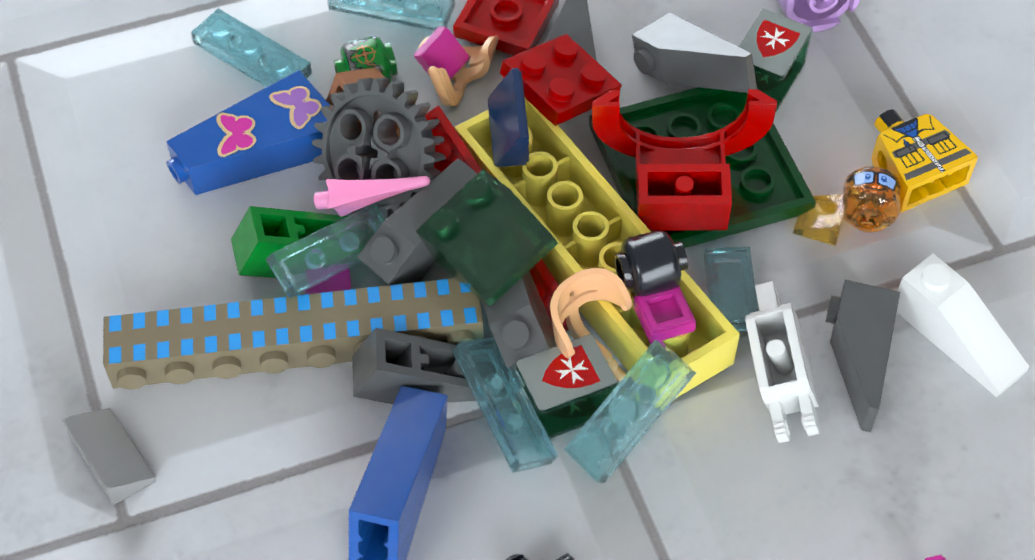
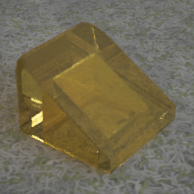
(823, 221)

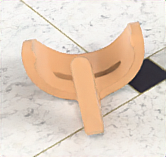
(479, 65)
(585, 287)

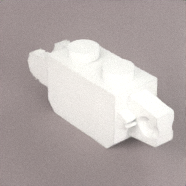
(781, 362)

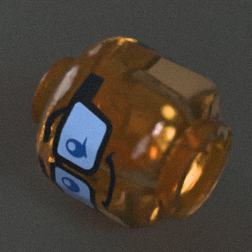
(871, 198)

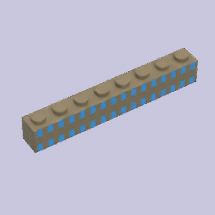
(280, 331)

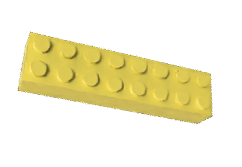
(590, 228)

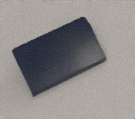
(509, 122)

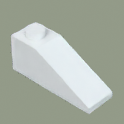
(959, 324)

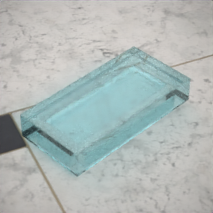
(731, 283)

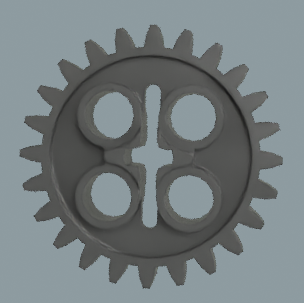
(377, 146)

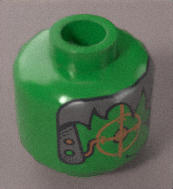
(366, 54)

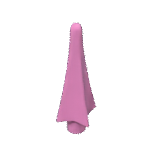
(351, 195)

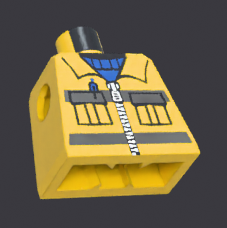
(922, 157)

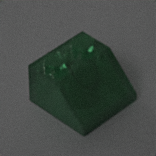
(486, 237)

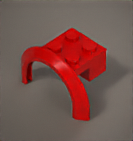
(683, 179)

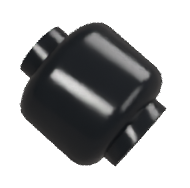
(650, 263)

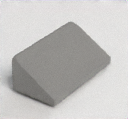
(109, 453)

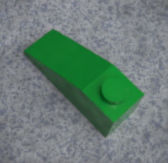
(269, 230)

